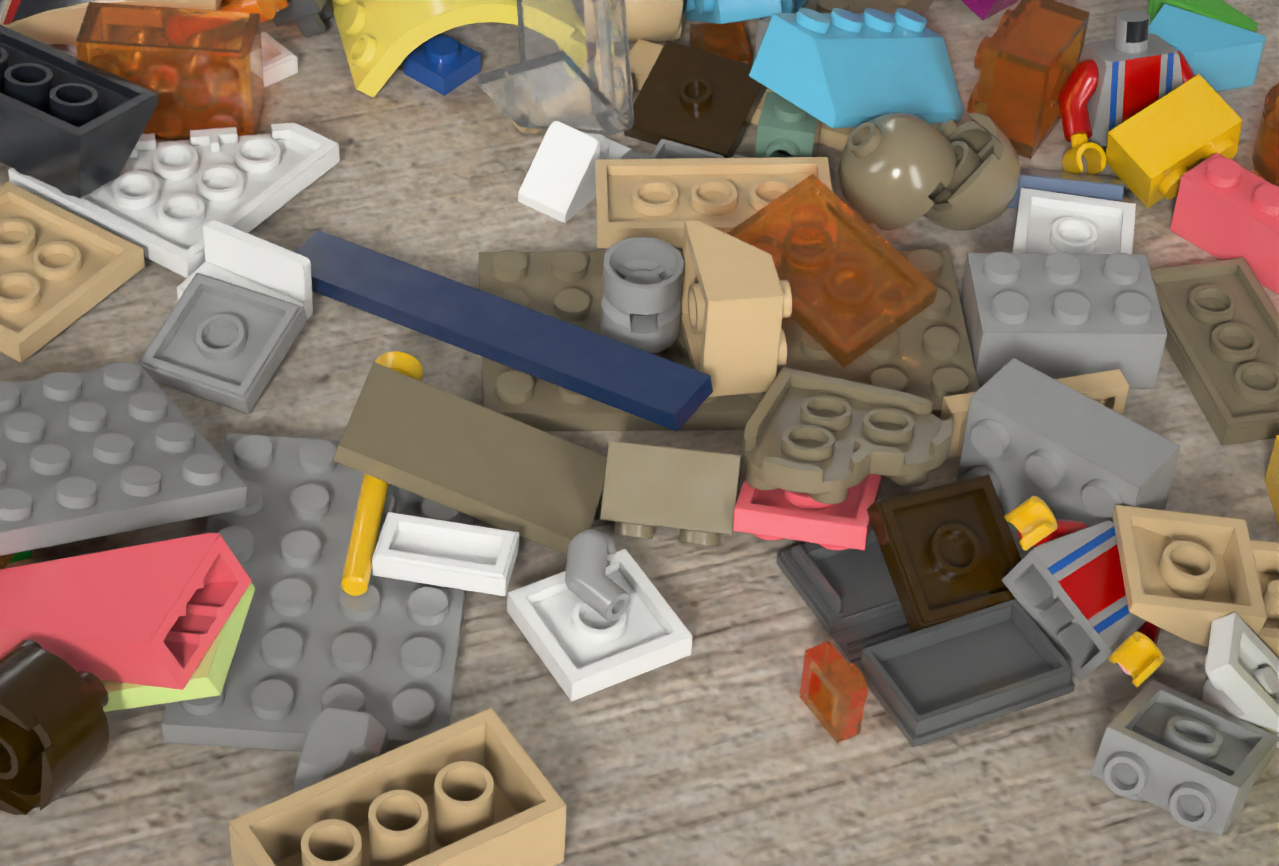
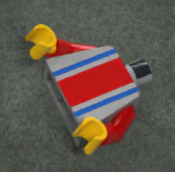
(1114, 84)
(1078, 593)

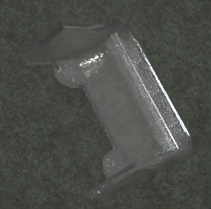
(569, 67)

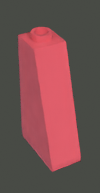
(128, 610)

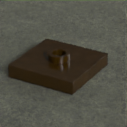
(696, 100)
(946, 550)

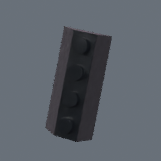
(66, 116)

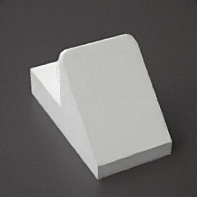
(564, 171)
(1242, 674)

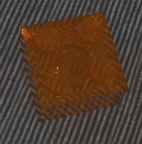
(1027, 68)

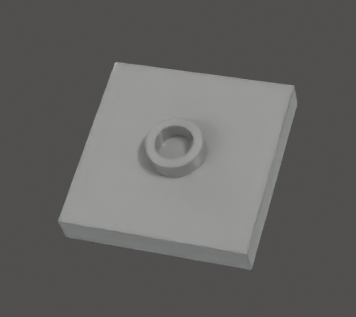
(223, 342)

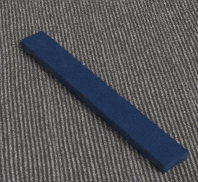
(506, 332)

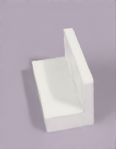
(255, 265)

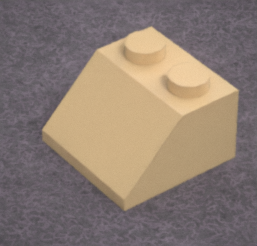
(732, 311)

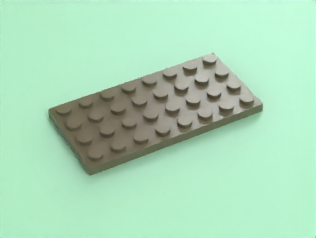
(922, 357)

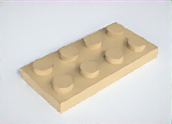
(660, 194)

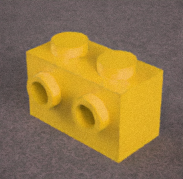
(1171, 139)

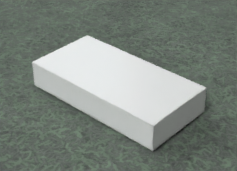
(445, 554)

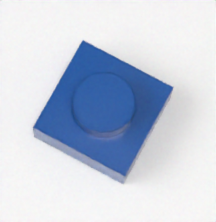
(442, 63)

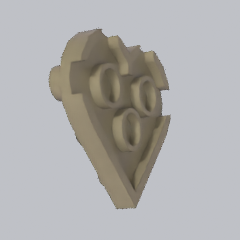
(834, 432)

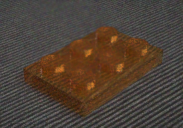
(841, 273)

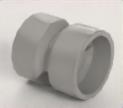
(642, 293)

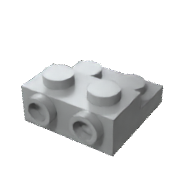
(1183, 757)

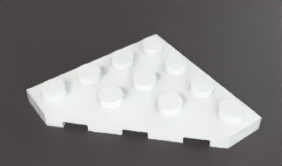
(183, 184)

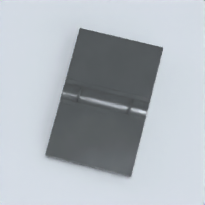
(935, 676)

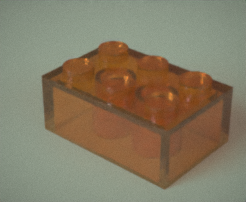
(195, 59)

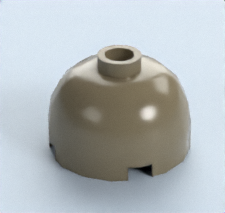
(894, 168)
(982, 179)

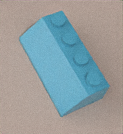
(858, 66)

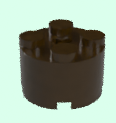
(48, 726)

